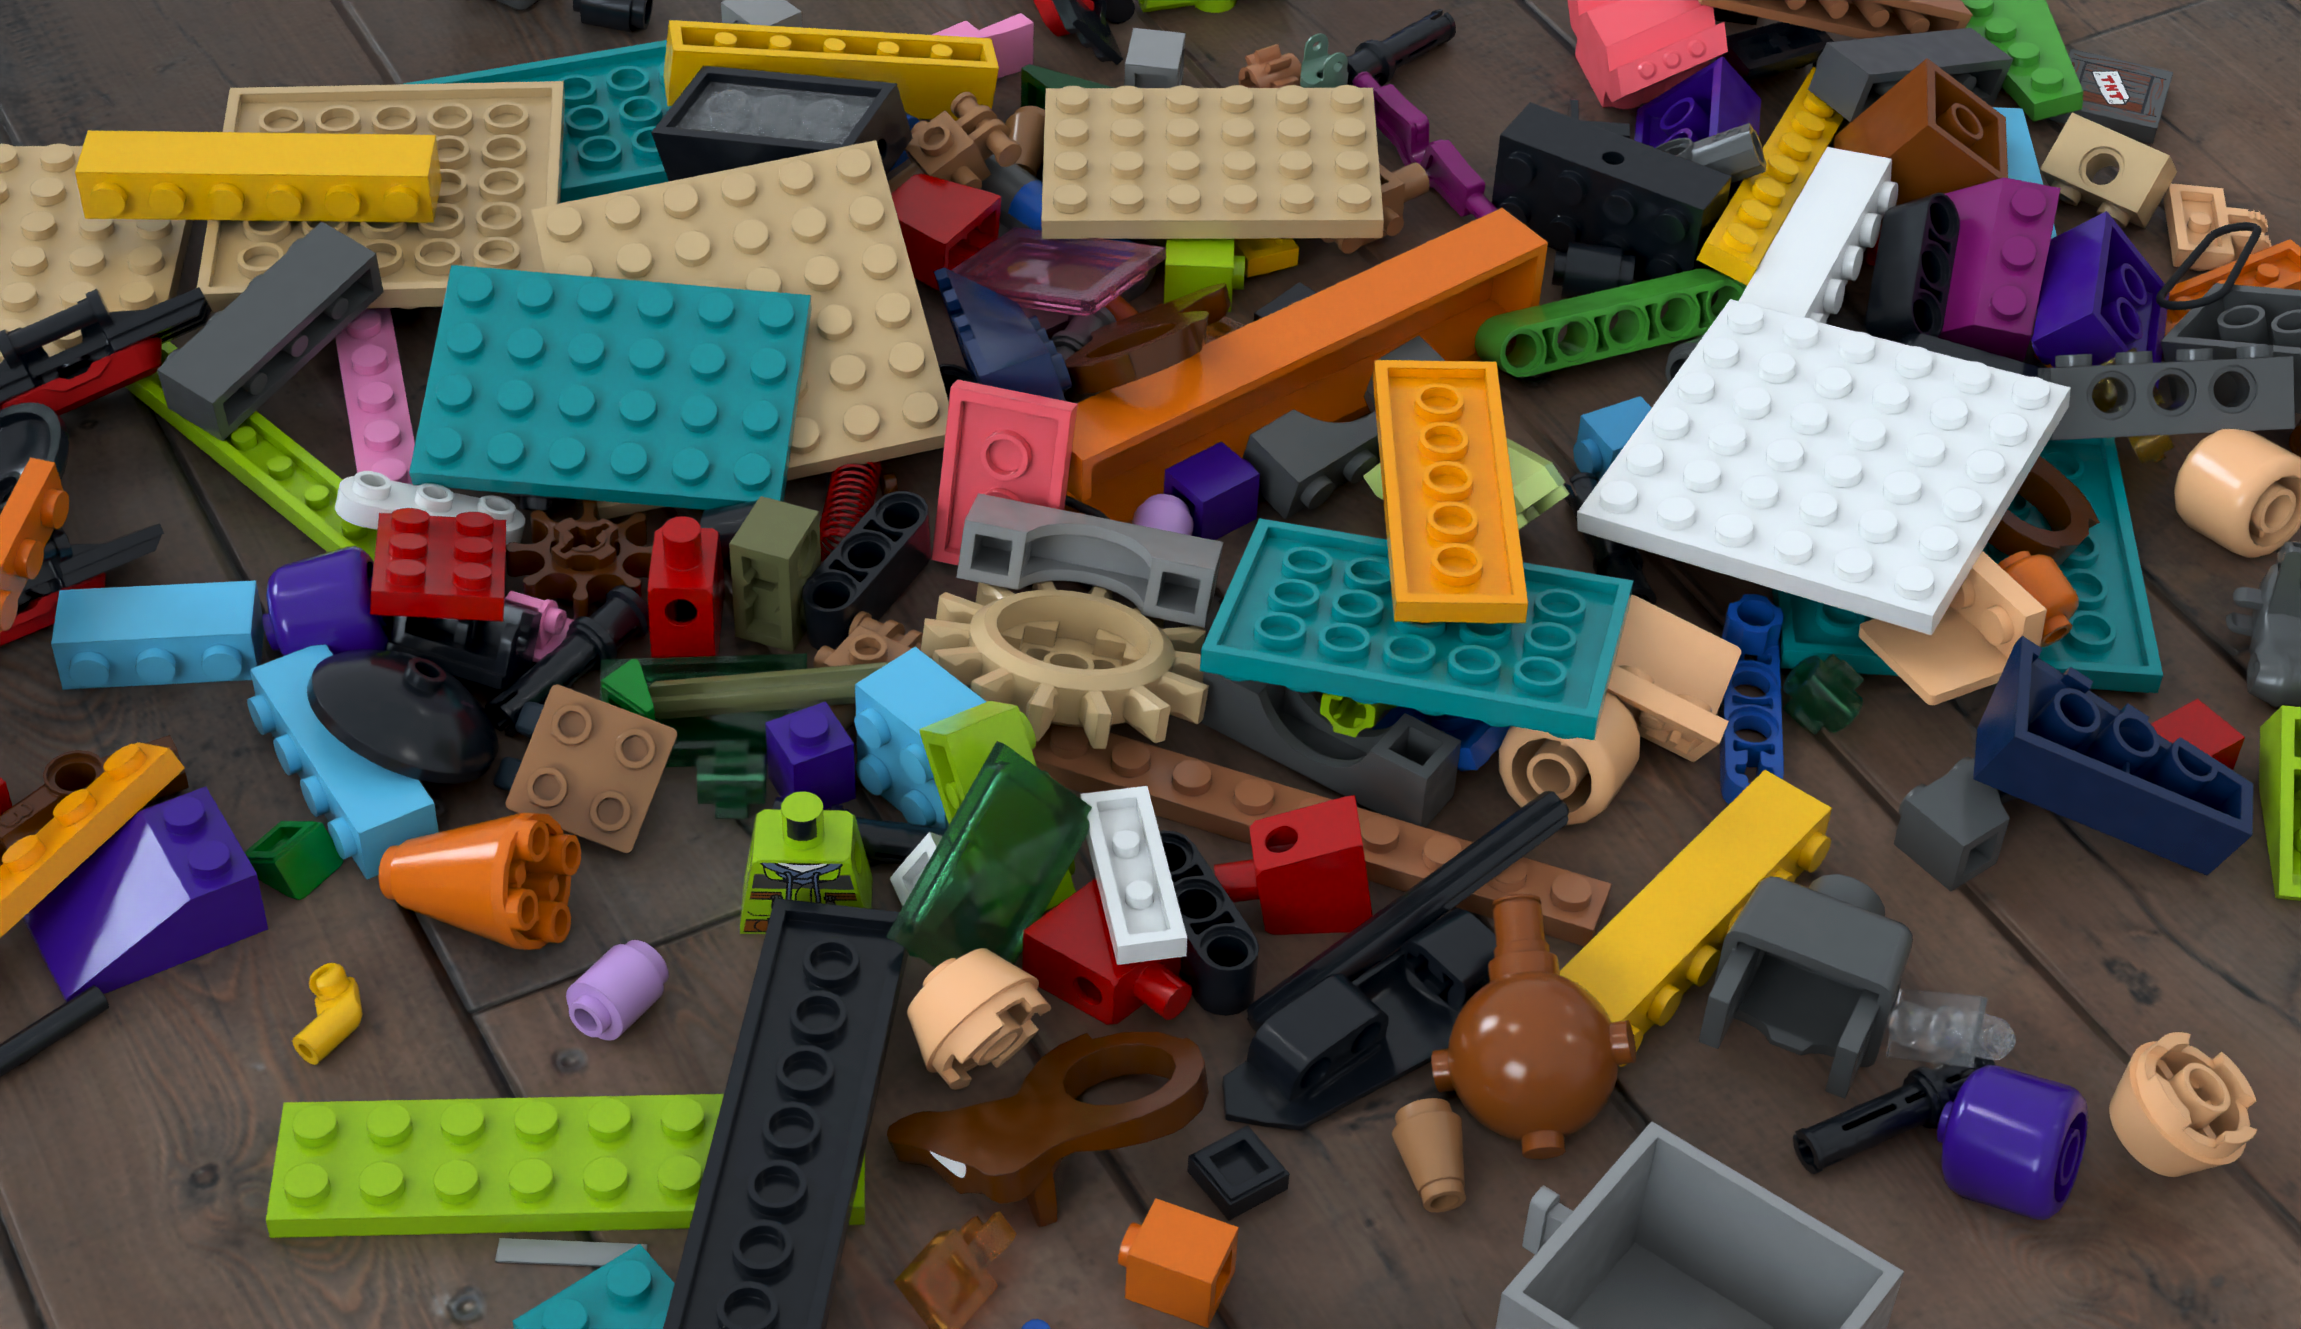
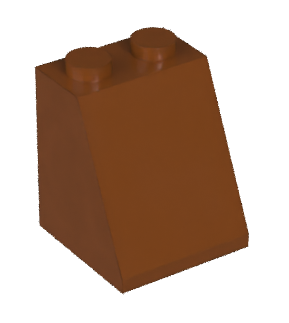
(1933, 133)

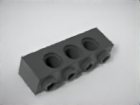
(2261, 401)

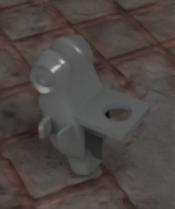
(2274, 630)

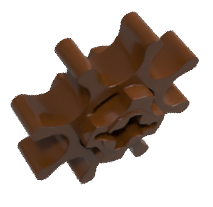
(581, 557)

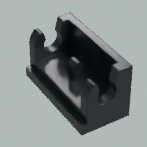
(1774, 49)
(472, 649)

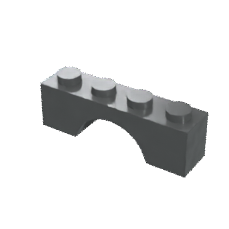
(1310, 458)
(1391, 770)
(1953, 825)

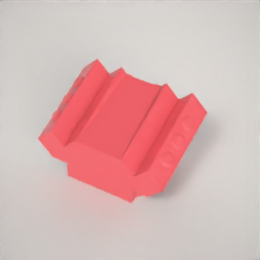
(1642, 46)

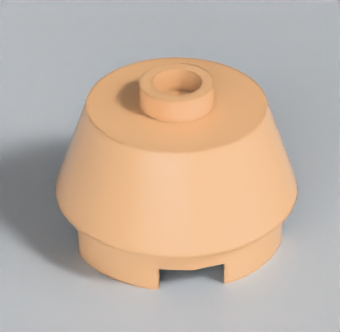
(974, 1014)
(2181, 1108)

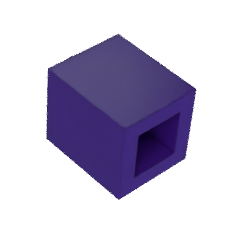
(1217, 490)
(811, 755)

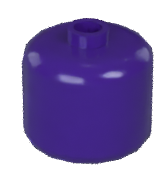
(325, 604)
(2013, 1141)

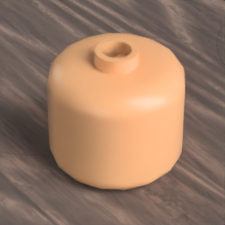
(2241, 492)
(1577, 769)

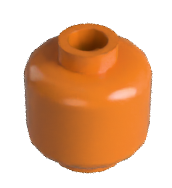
(2049, 586)

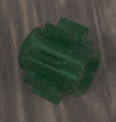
(1823, 694)
(731, 779)

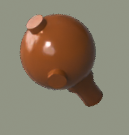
(1532, 1046)

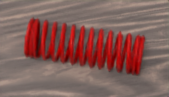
(838, 477)

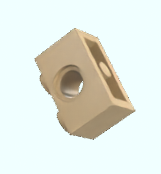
(2088, 147)

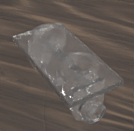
(1946, 1029)

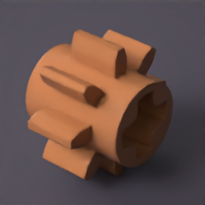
(1270, 69)

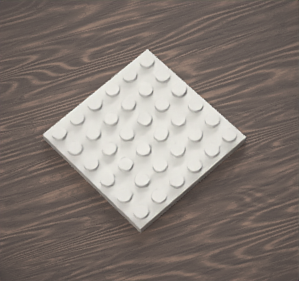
(1827, 464)

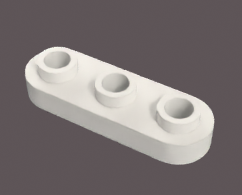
(371, 493)

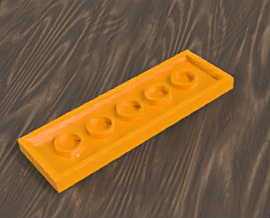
(1448, 493)

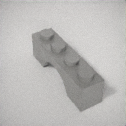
(1028, 543)

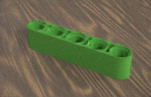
(1589, 321)

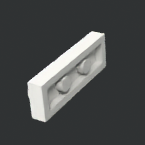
(1134, 876)

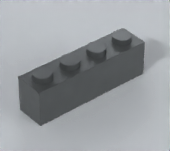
(1860, 71)
(270, 330)

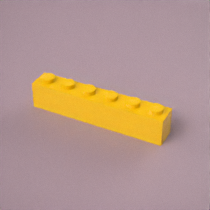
(925, 67)
(259, 176)
(1679, 921)

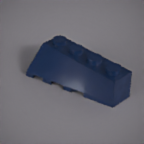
(1000, 341)
(2107, 766)

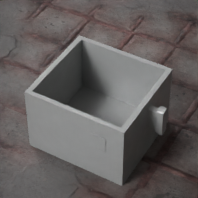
(1689, 1247)

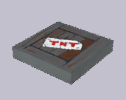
(2120, 94)

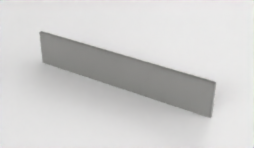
(559, 1252)

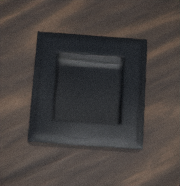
(1238, 1172)

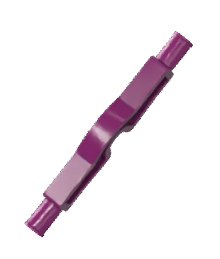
(1443, 163)

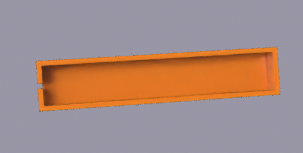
(1302, 359)

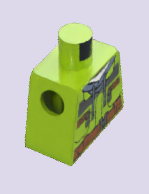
(803, 857)

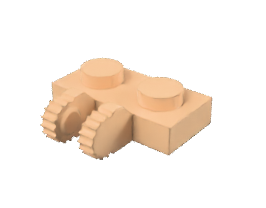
(2195, 213)

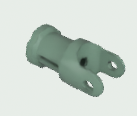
(1321, 68)

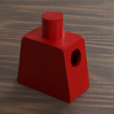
(944, 223)
(690, 568)
(1305, 870)
(1077, 963)

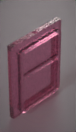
(1060, 273)

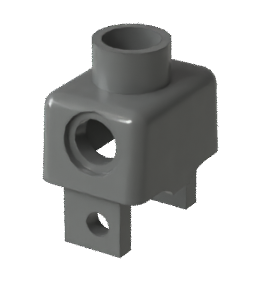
(1812, 972)

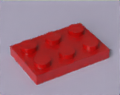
(439, 566)

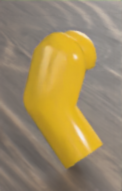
(337, 1013)

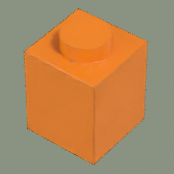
(1179, 1262)

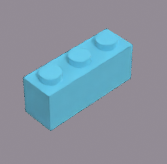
(157, 634)

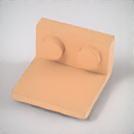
(1969, 641)
(1673, 679)

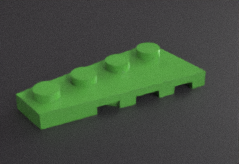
(2041, 69)

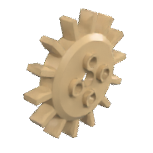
(1070, 659)

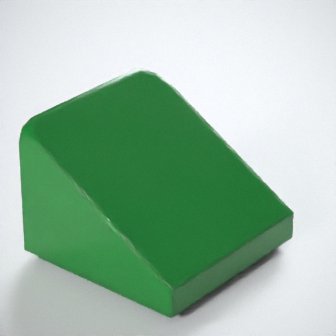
(628, 690)
(294, 857)

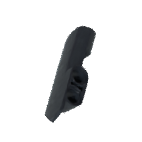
(1360, 1033)

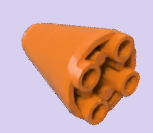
(489, 878)

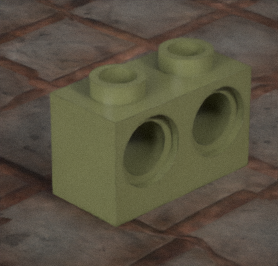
(769, 566)

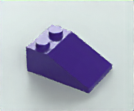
(149, 899)

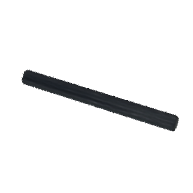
(1421, 903)

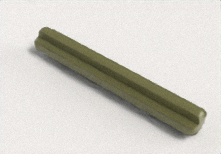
(758, 691)

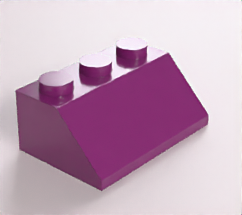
(1999, 264)

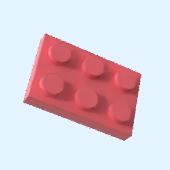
(1001, 448)

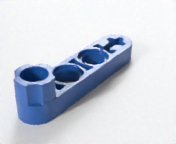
(1755, 628)

